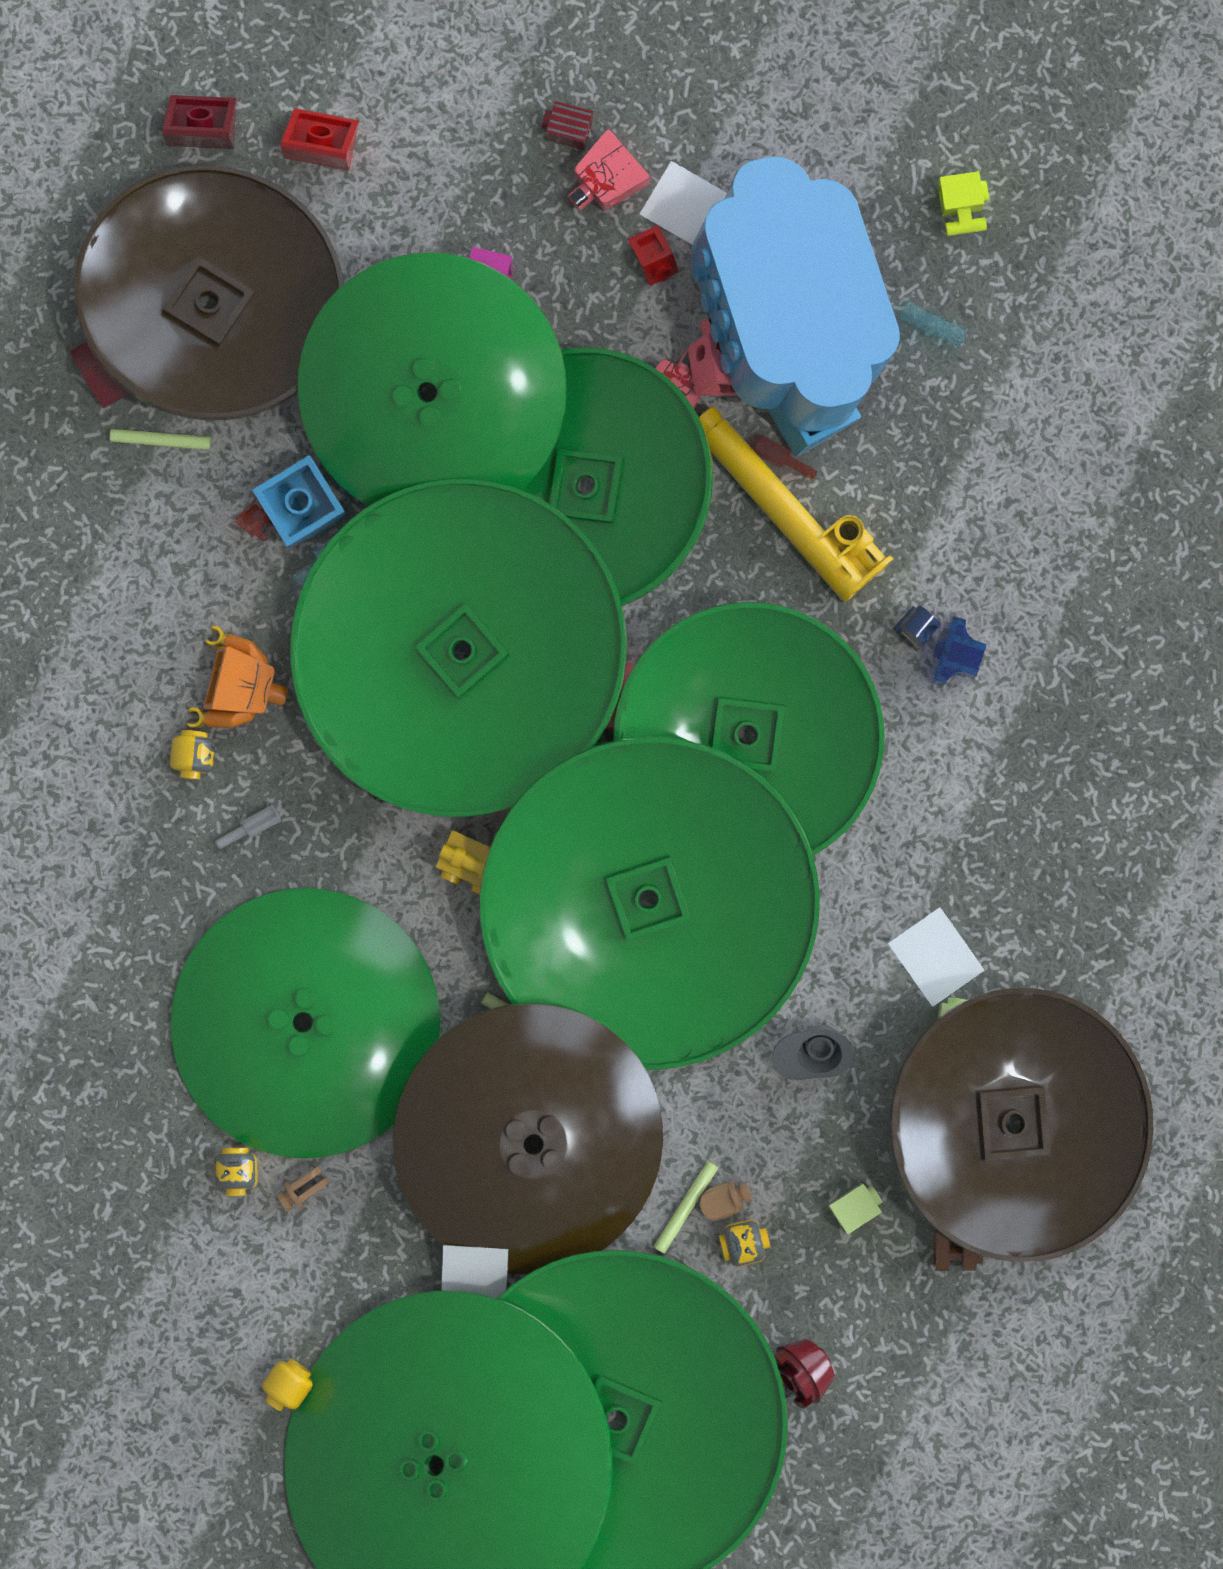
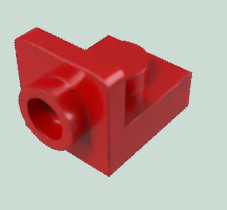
(654, 255)

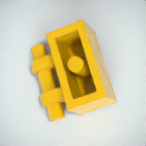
(463, 860)

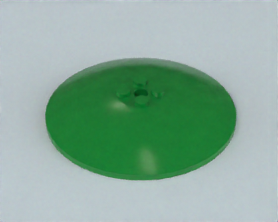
(442, 325)
(647, 465)
(786, 679)
(238, 1008)

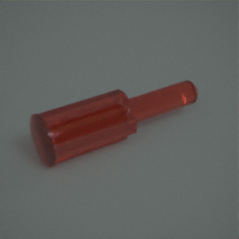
(780, 455)

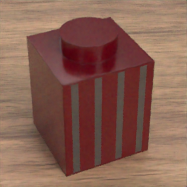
(568, 125)

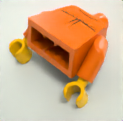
(238, 684)

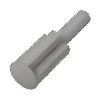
(252, 826)

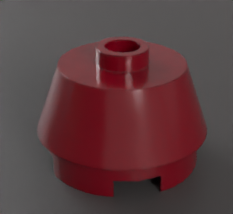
(804, 1371)

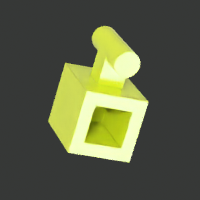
(960, 197)

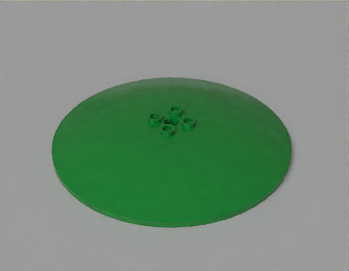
(383, 630)
(728, 914)
(485, 1395)
(696, 1397)

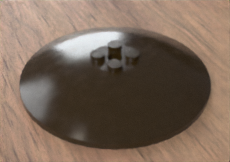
(192, 238)
(516, 1077)
(1079, 1134)

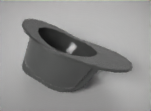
(813, 1054)

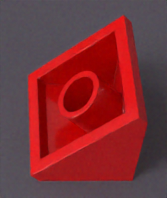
(320, 139)

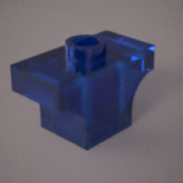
(957, 653)

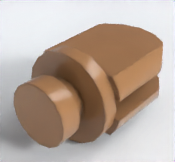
(292, 1196)
(725, 1200)

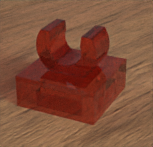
(253, 519)

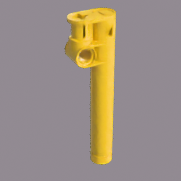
(839, 562)

